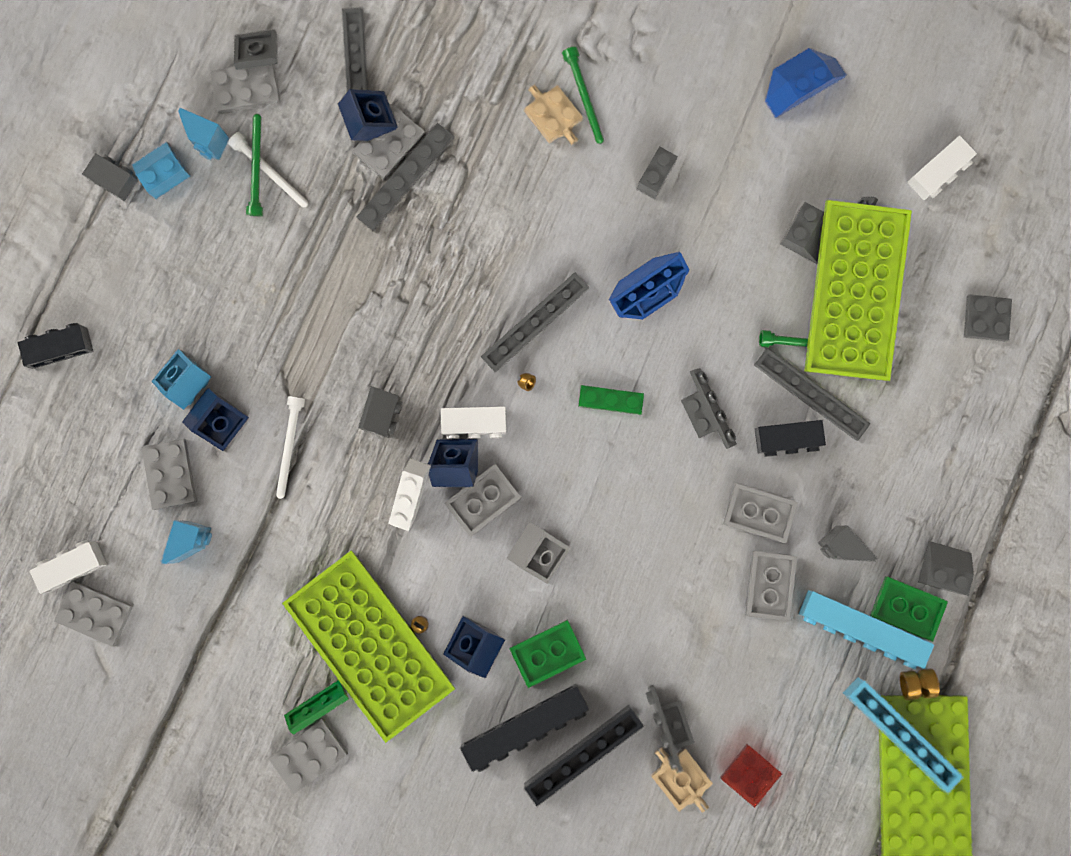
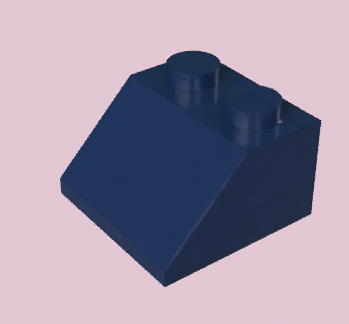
(366, 114)
(215, 419)
(454, 463)
(474, 647)

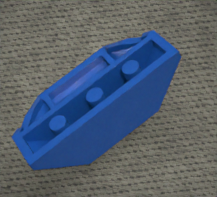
(801, 79)
(649, 286)

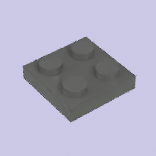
(256, 49)
(988, 318)

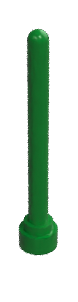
(571, 56)
(254, 206)
(768, 339)

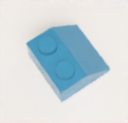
(204, 135)
(160, 171)
(181, 379)
(185, 540)

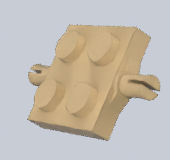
(553, 114)
(685, 786)

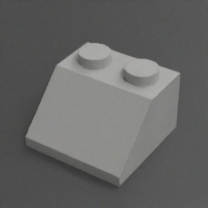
(538, 553)

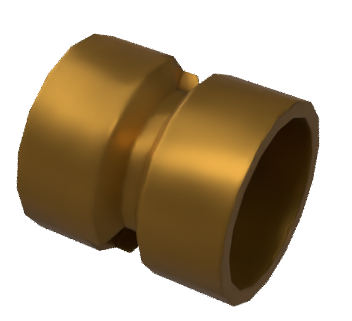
(919, 684)

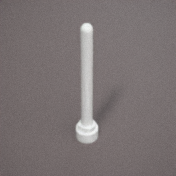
(239, 143)
(295, 405)

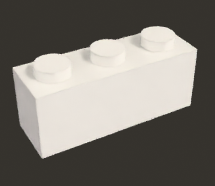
(942, 168)
(473, 422)
(409, 494)
(67, 566)

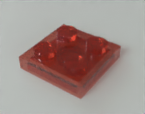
(750, 775)

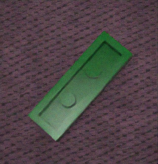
(611, 400)
(316, 707)

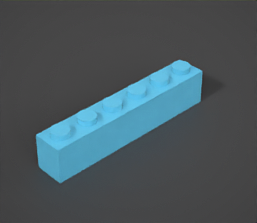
(866, 629)
(902, 735)

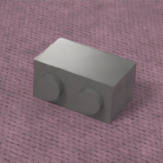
(657, 172)
(109, 176)

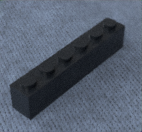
(523, 728)
(582, 755)

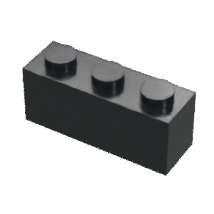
(55, 346)
(790, 437)

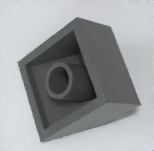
(805, 232)
(380, 412)
(845, 545)
(947, 569)

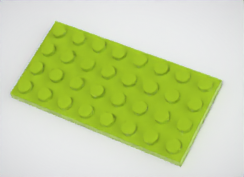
(857, 290)
(368, 646)
(914, 811)

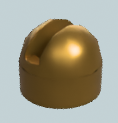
(526, 381)
(421, 620)

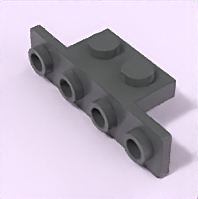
(705, 412)
(673, 725)

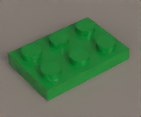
(909, 608)
(547, 653)

